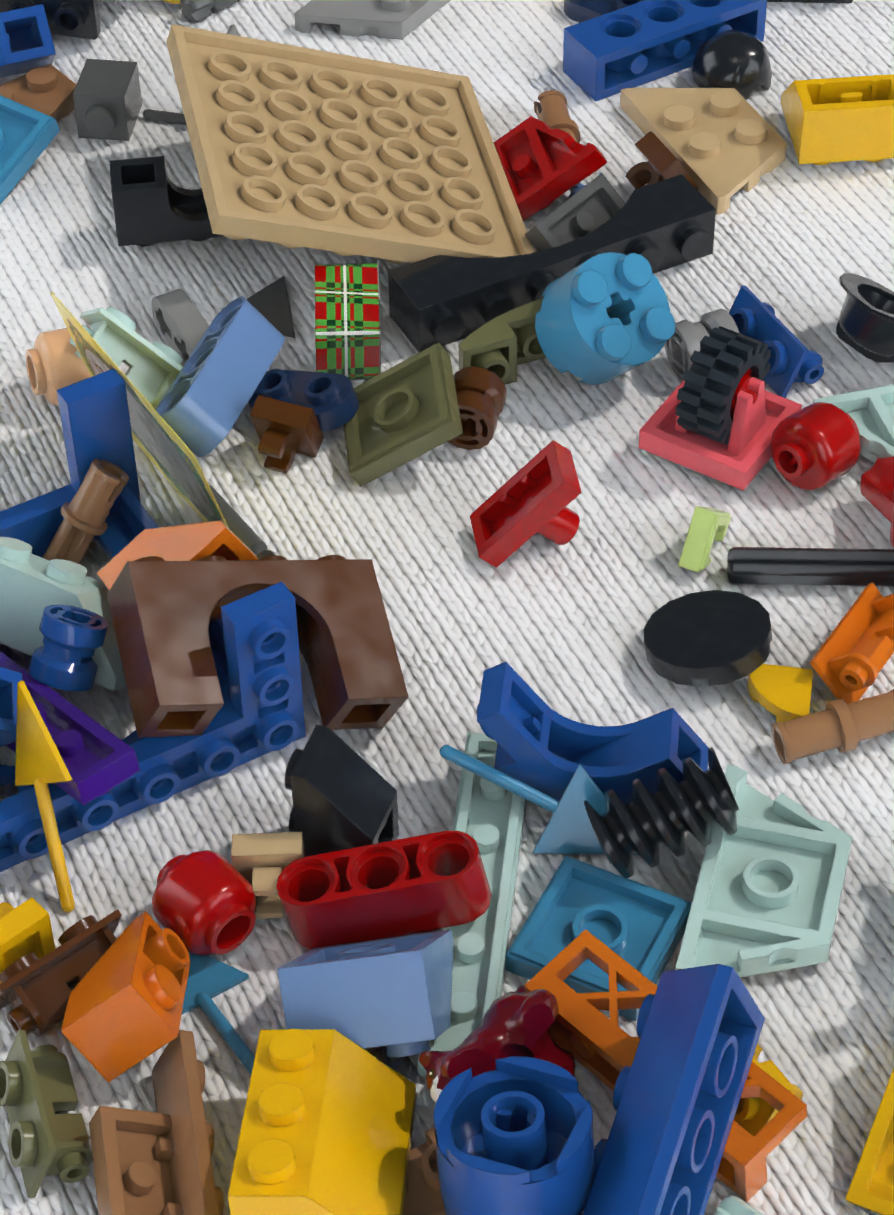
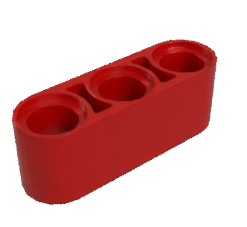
(385, 889)

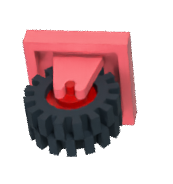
(720, 412)

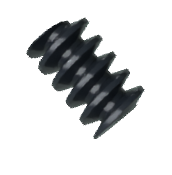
(664, 814)

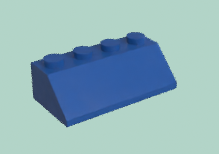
(677, 1095)

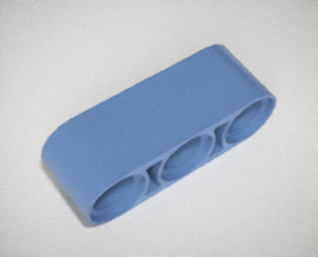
(220, 376)

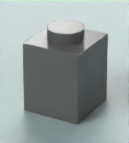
(107, 99)

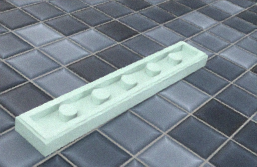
(480, 947)

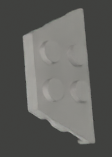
(368, 17)

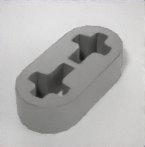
(178, 322)

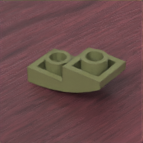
(504, 343)

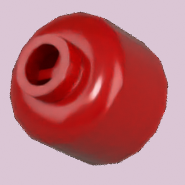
(815, 445)
(205, 902)

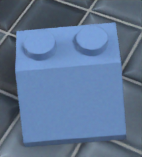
(374, 991)

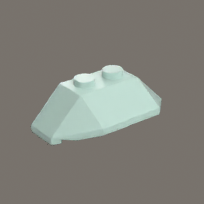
(32, 584)

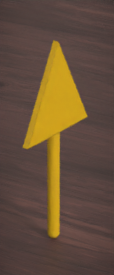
(39, 764)

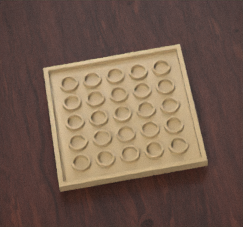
(341, 152)

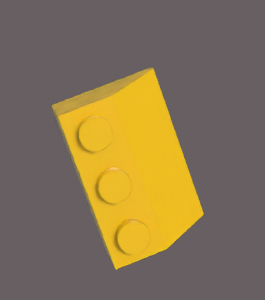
(322, 1129)

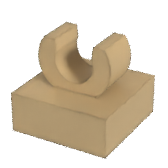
(261, 860)

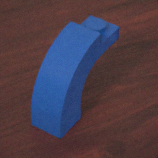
(547, 747)

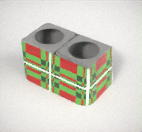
(348, 320)

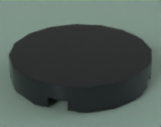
(708, 637)

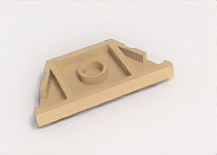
(711, 134)

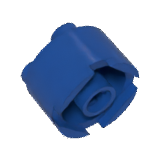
(514, 1141)

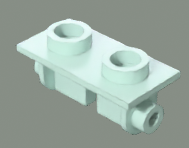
(150, 365)

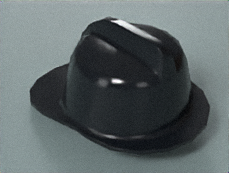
(867, 318)

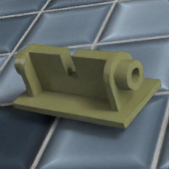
(39, 1140)

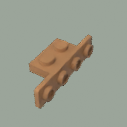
(161, 1158)

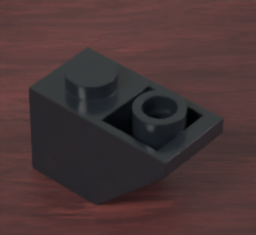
(338, 797)

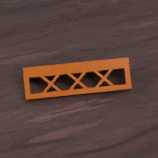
(606, 1049)

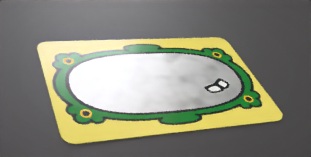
(149, 429)

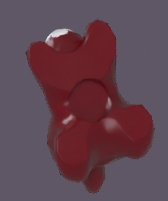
(511, 1027)

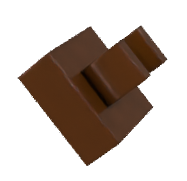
(659, 166)
(285, 431)

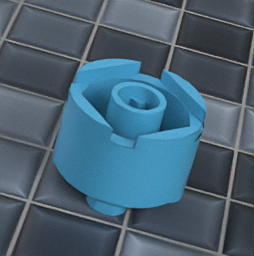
(604, 318)

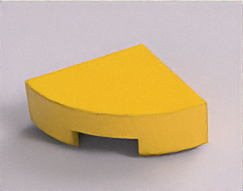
(781, 690)

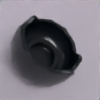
(732, 61)

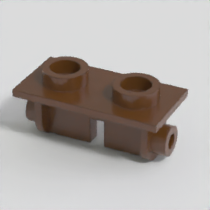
(40, 986)

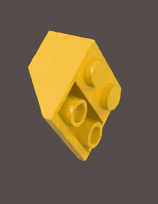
(841, 118)

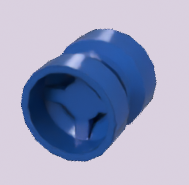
(68, 648)

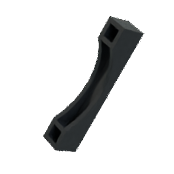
(454, 296)

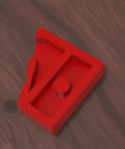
(544, 163)

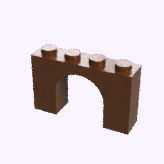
(167, 657)

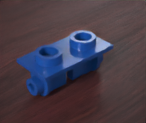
(789, 357)

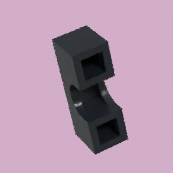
(152, 207)

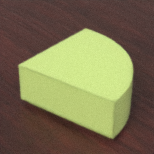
(705, 527)

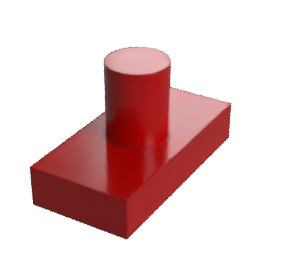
(529, 504)

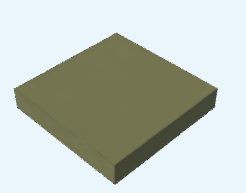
(402, 415)

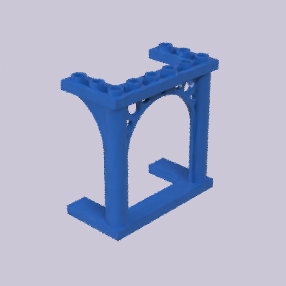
(251, 647)

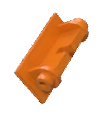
(858, 646)

